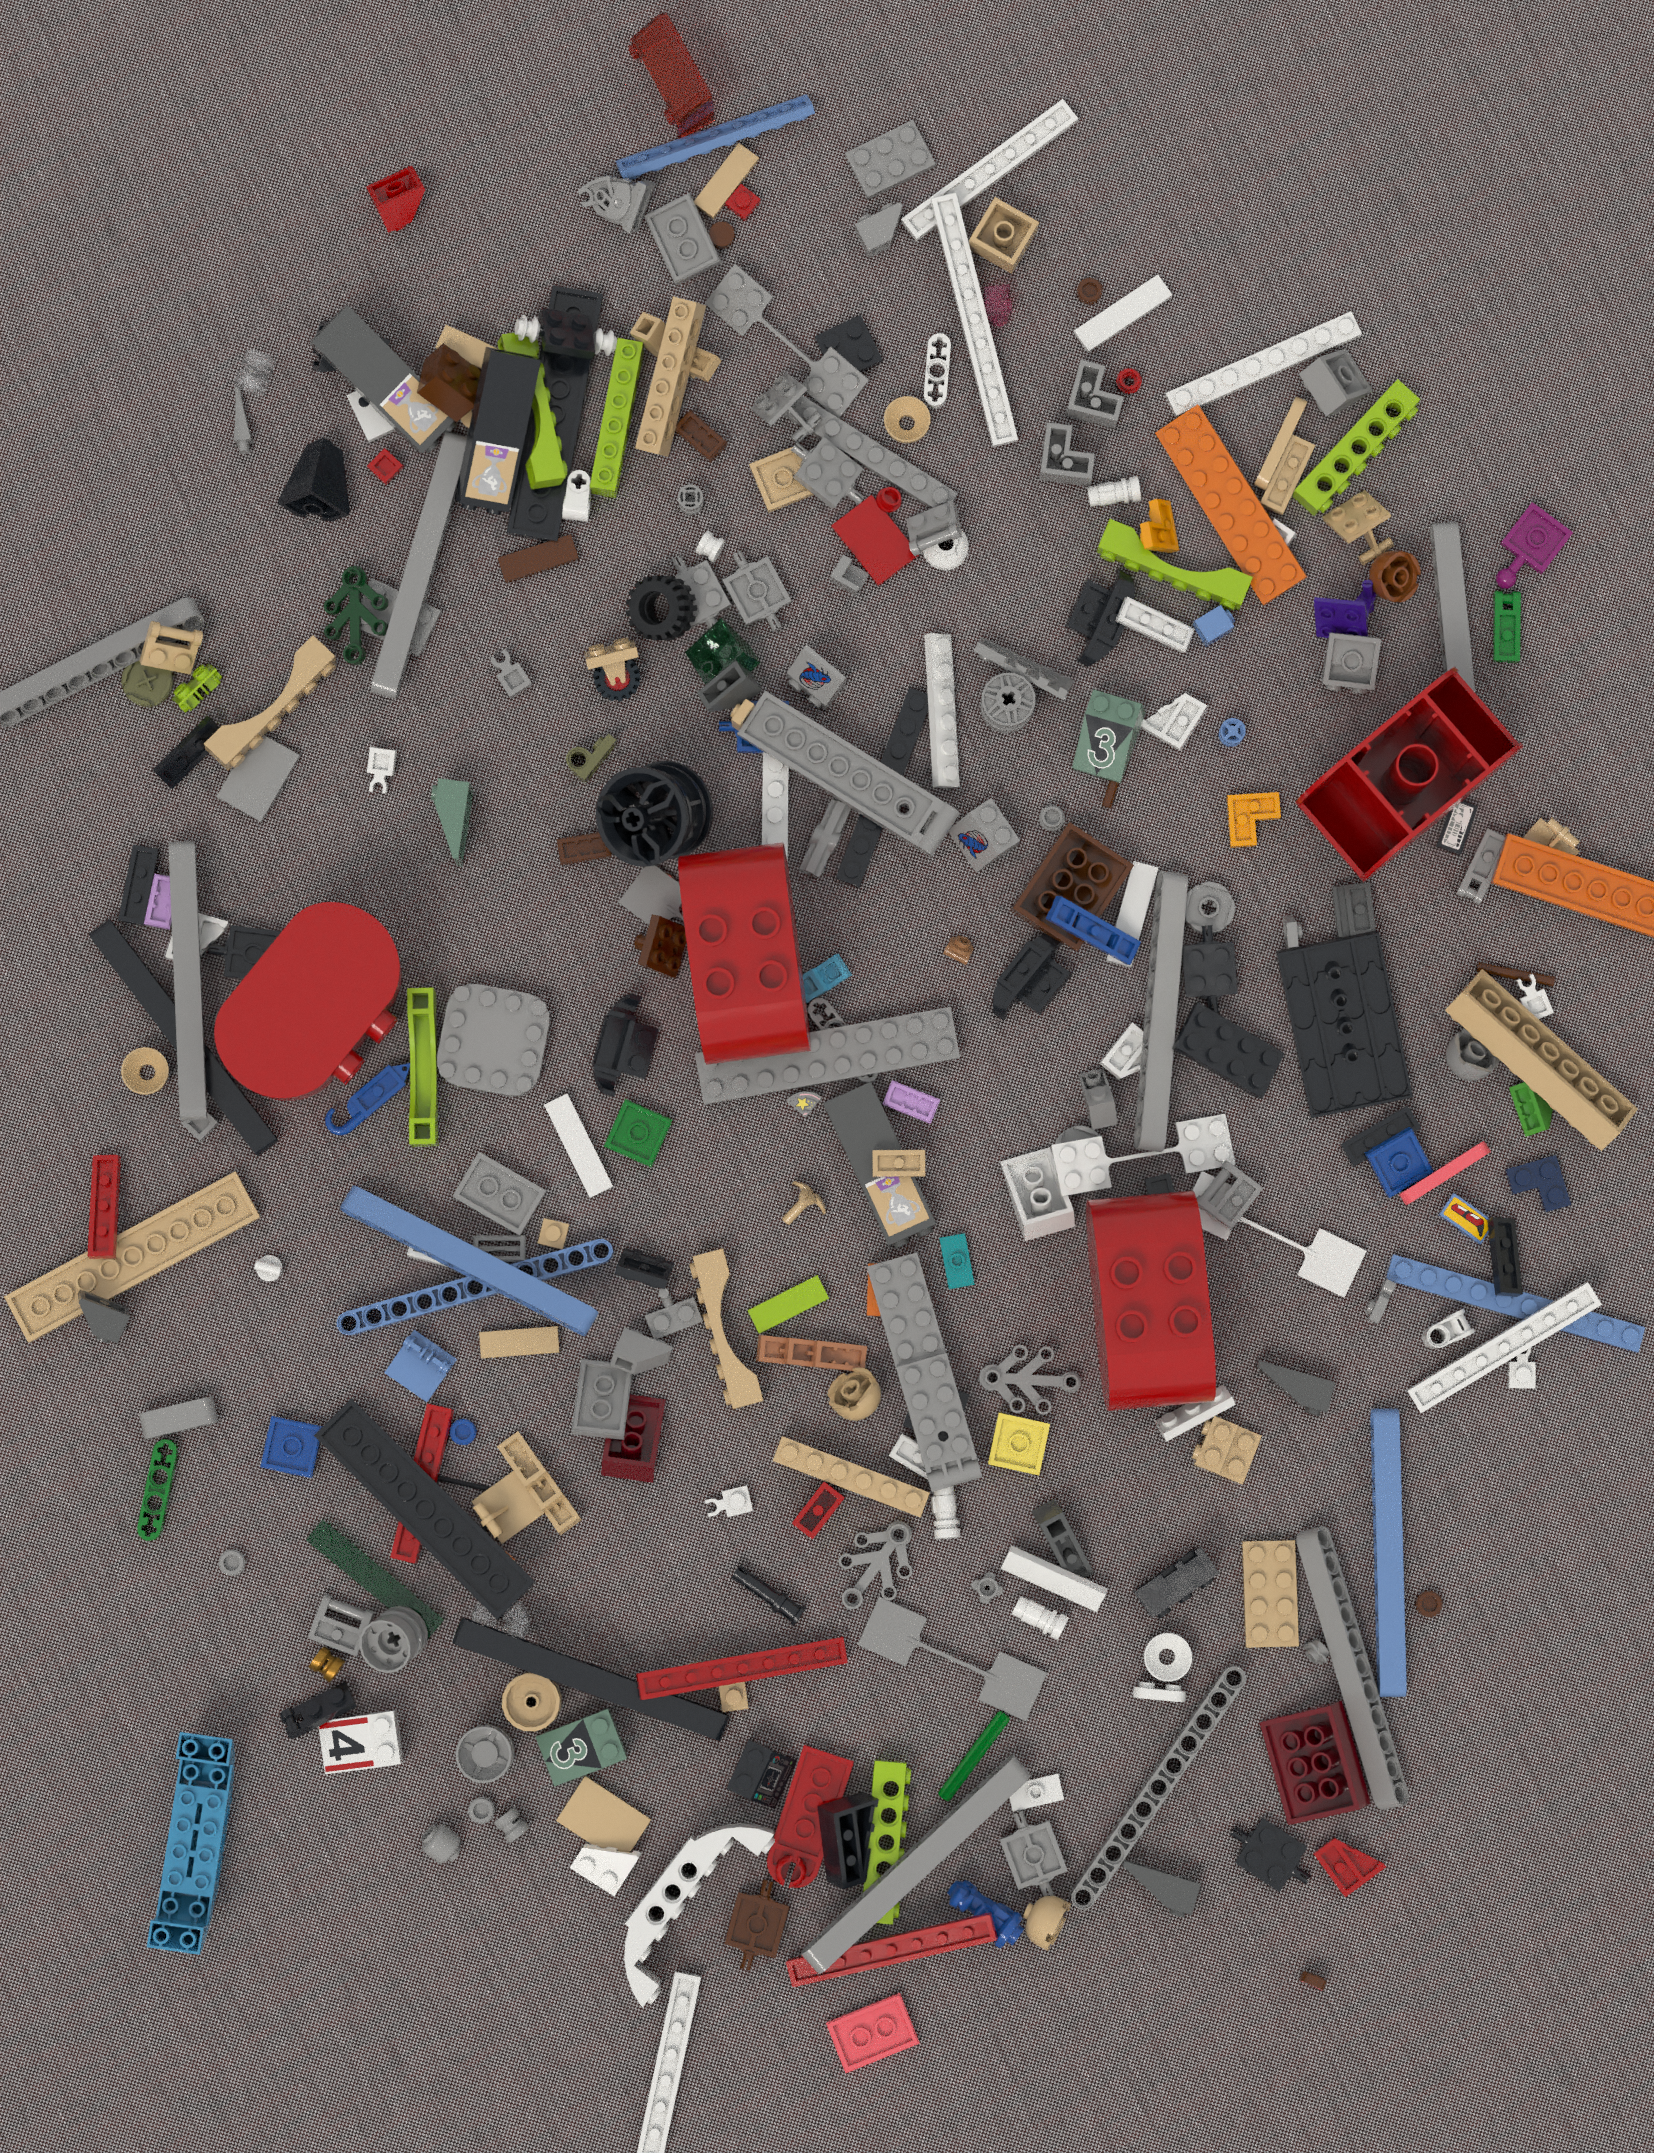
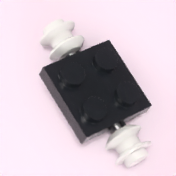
(566, 334)

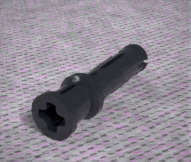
(778, 1601)

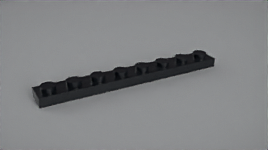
(896, 758)

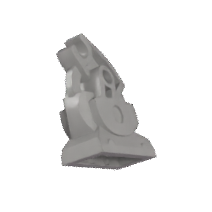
(621, 198)

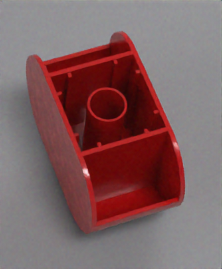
(1408, 774)
(744, 953)
(311, 1003)
(1151, 1300)

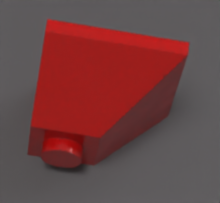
(397, 198)

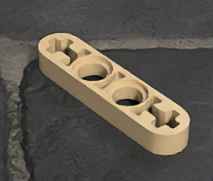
(1280, 443)

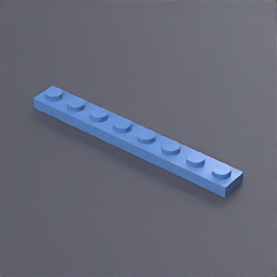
(714, 137)

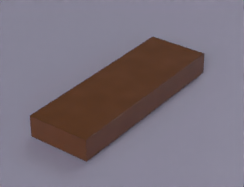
(538, 559)

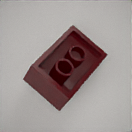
(638, 1452)

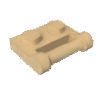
(168, 654)

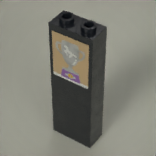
(497, 430)

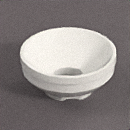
(948, 559)
(1180, 1664)

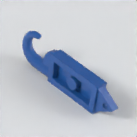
(370, 1098)

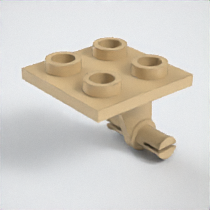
(1358, 518)
(1553, 836)
(506, 1507)

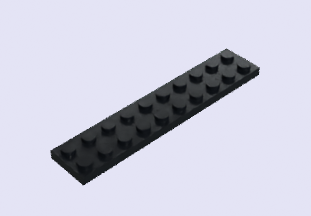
(539, 511)
(425, 1509)

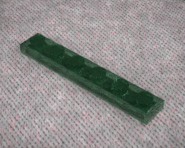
(370, 1574)

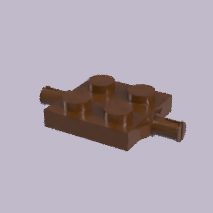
(756, 1924)

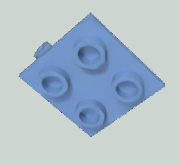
(420, 1365)

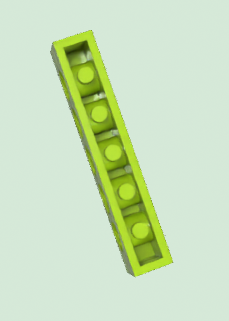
(1396, 397)
(617, 418)
(883, 1772)

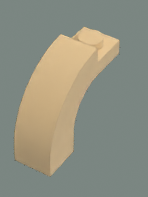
(650, 332)

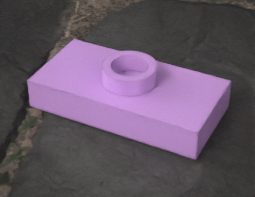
(159, 903)
(911, 1102)

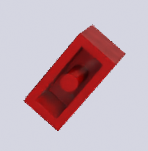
(818, 1510)

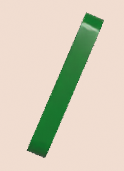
(153, 1488)

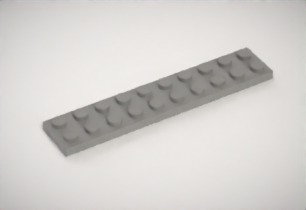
(837, 1056)

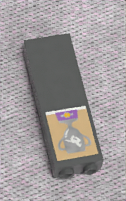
(381, 379)
(893, 1200)

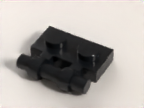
(644, 1268)

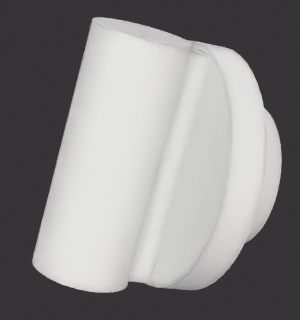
(269, 1268)

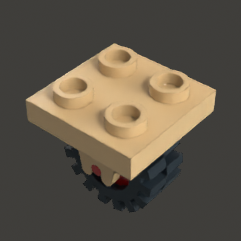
(615, 670)

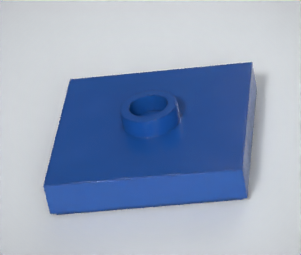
(1399, 1162)
(291, 1447)

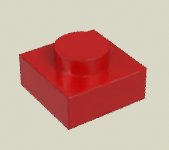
(742, 202)
(385, 466)

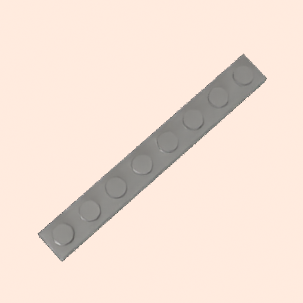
(874, 456)

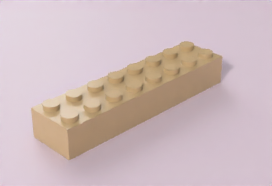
(1541, 1060)

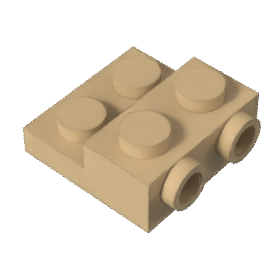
(1226, 1449)

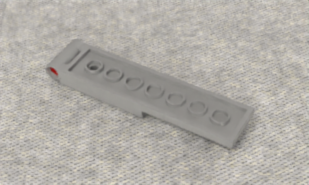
(848, 774)
(924, 1372)

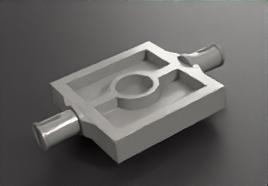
(828, 473)
(707, 591)
(757, 591)
(1033, 1854)

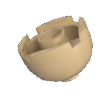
(855, 1394)
(1045, 1920)

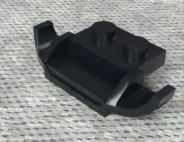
(1096, 615)
(1031, 978)
(622, 1045)

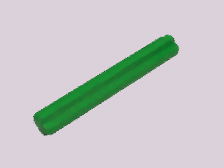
(973, 1756)

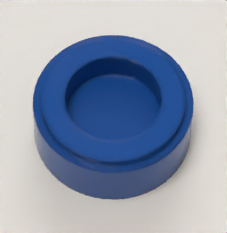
(463, 1432)

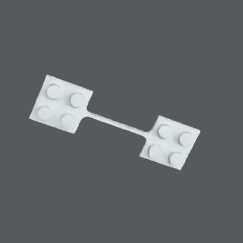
(1085, 1167)
(1327, 1261)

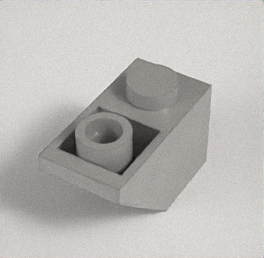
(878, 231)
(1098, 1099)
(639, 1353)

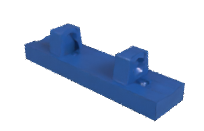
(1093, 930)

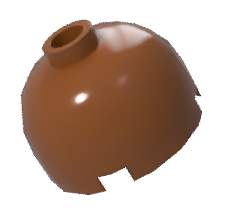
(1395, 575)

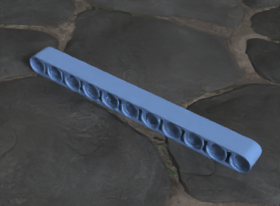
(469, 1260)
(462, 1287)
(1388, 1552)

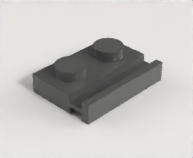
(1353, 909)

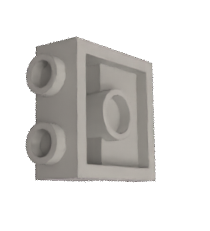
(1351, 662)

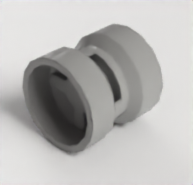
(690, 504)
(511, 1825)

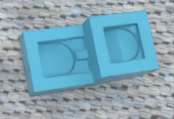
(825, 977)

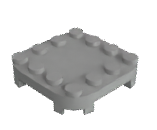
(493, 1040)

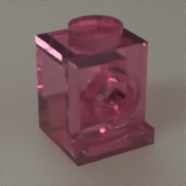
(997, 304)

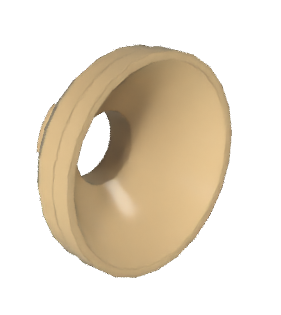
(907, 407)
(132, 1067)

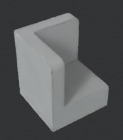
(848, 576)

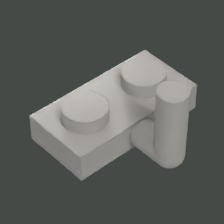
(673, 1316)

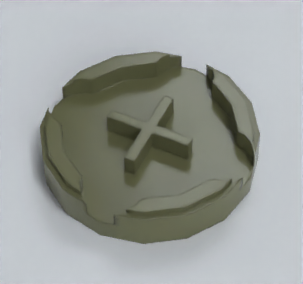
(146, 684)

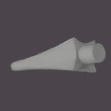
(241, 431)

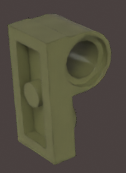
(602, 748)

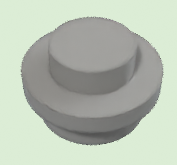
(1051, 818)

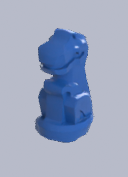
(1006, 1921)

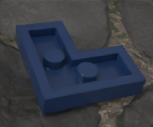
(1543, 1175)

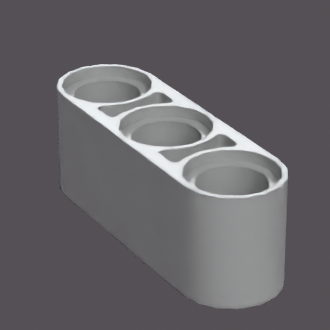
(178, 1418)

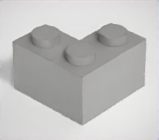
(1089, 402)
(1059, 463)

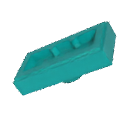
(956, 1261)

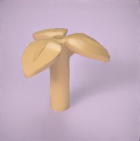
(806, 1198)

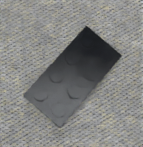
(1228, 1050)

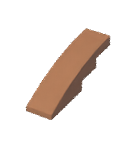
(810, 1353)

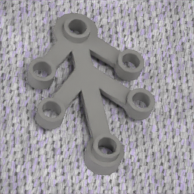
(1024, 1379)
(879, 1561)

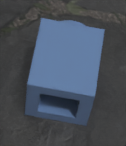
(1214, 625)

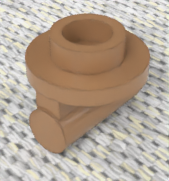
(959, 949)

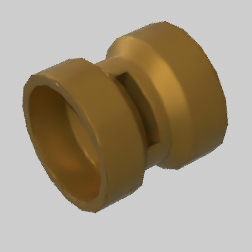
(331, 1668)

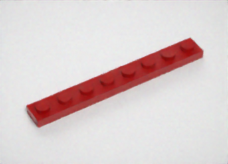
(741, 1668)
(899, 1948)

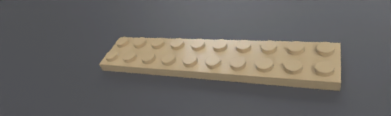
(139, 1256)

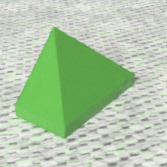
(1531, 1108)

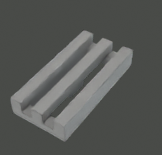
(522, 1248)

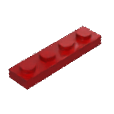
(104, 1206)

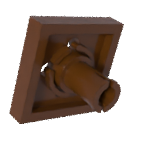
(662, 946)

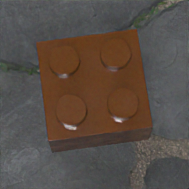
(449, 382)

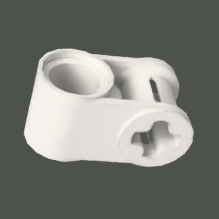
(577, 501)
(1452, 1329)

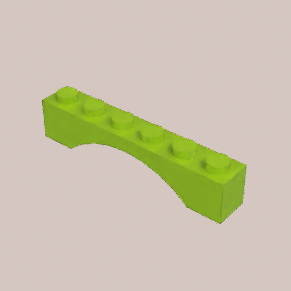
(545, 462)
(1124, 545)
(423, 1067)

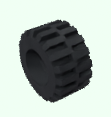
(642, 607)

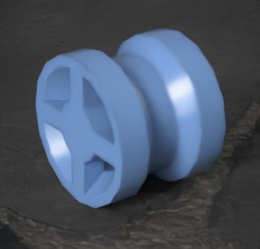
(1235, 728)

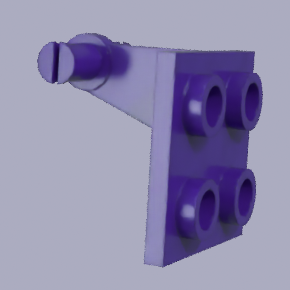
(1345, 615)

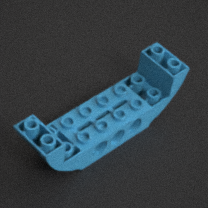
(194, 1843)

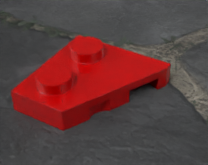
(1347, 1865)

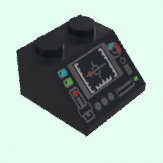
(761, 1774)

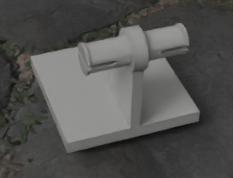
(779, 399)

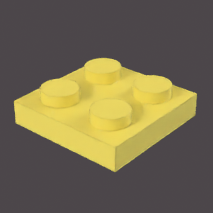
(1018, 1444)

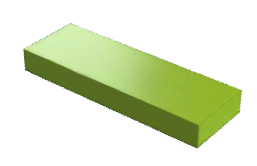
(788, 1304)

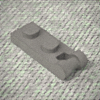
(1482, 866)

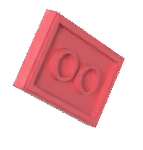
(872, 2032)

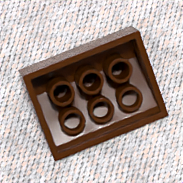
(1076, 870)

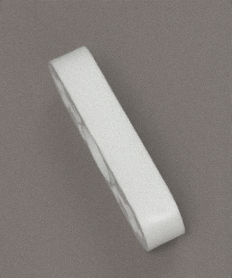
(942, 389)

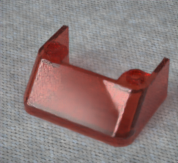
(674, 74)

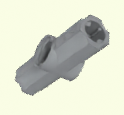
(825, 838)

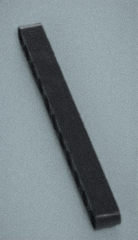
(162, 1011)
(588, 1678)

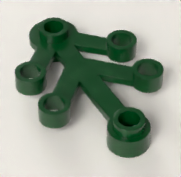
(354, 611)

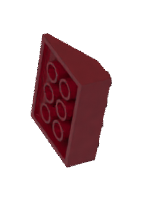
(1315, 1763)

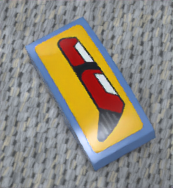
(1465, 1218)

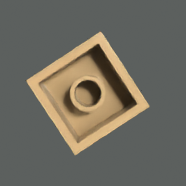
(1003, 235)

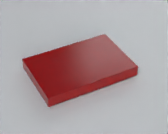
(874, 540)

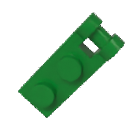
(1506, 627)

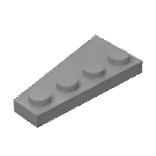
(1033, 672)

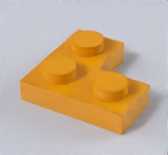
(1160, 532)
(1245, 810)

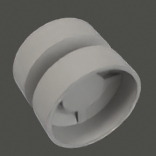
(485, 1753)

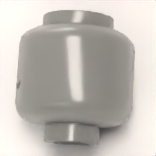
(441, 1843)

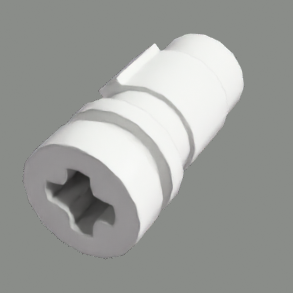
(1114, 492)
(945, 1509)
(1040, 1617)

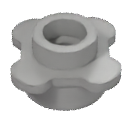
(979, 1586)
(1316, 1652)

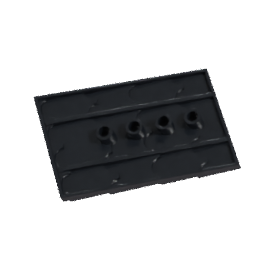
(1344, 1024)

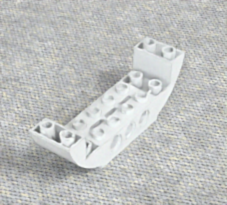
(646, 1927)

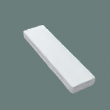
(1123, 313)
(1135, 902)
(578, 1145)
(1054, 1578)

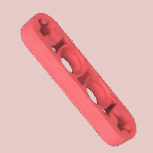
(1444, 1173)

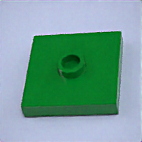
(638, 1133)

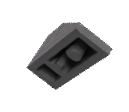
(1302, 1388)
(1061, 1539)
(1170, 1889)

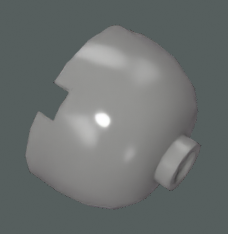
(1469, 1057)

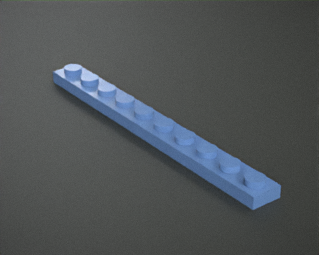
(1482, 1294)

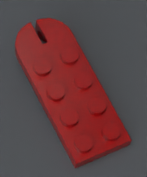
(816, 1781)

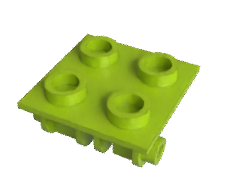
(202, 675)

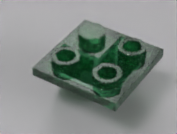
(718, 650)

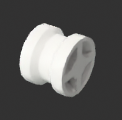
(710, 546)

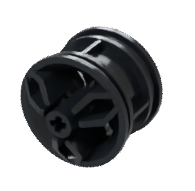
(624, 815)

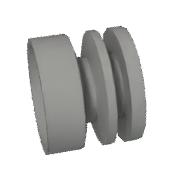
(1013, 716)
(393, 1639)

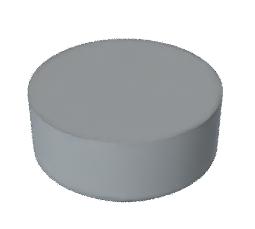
(232, 1562)
(481, 1810)

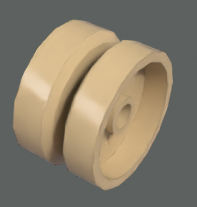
(547, 1705)

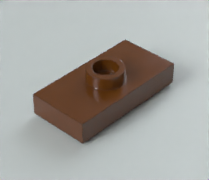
(700, 436)
(582, 849)

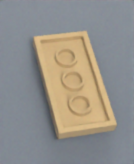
(1270, 1593)

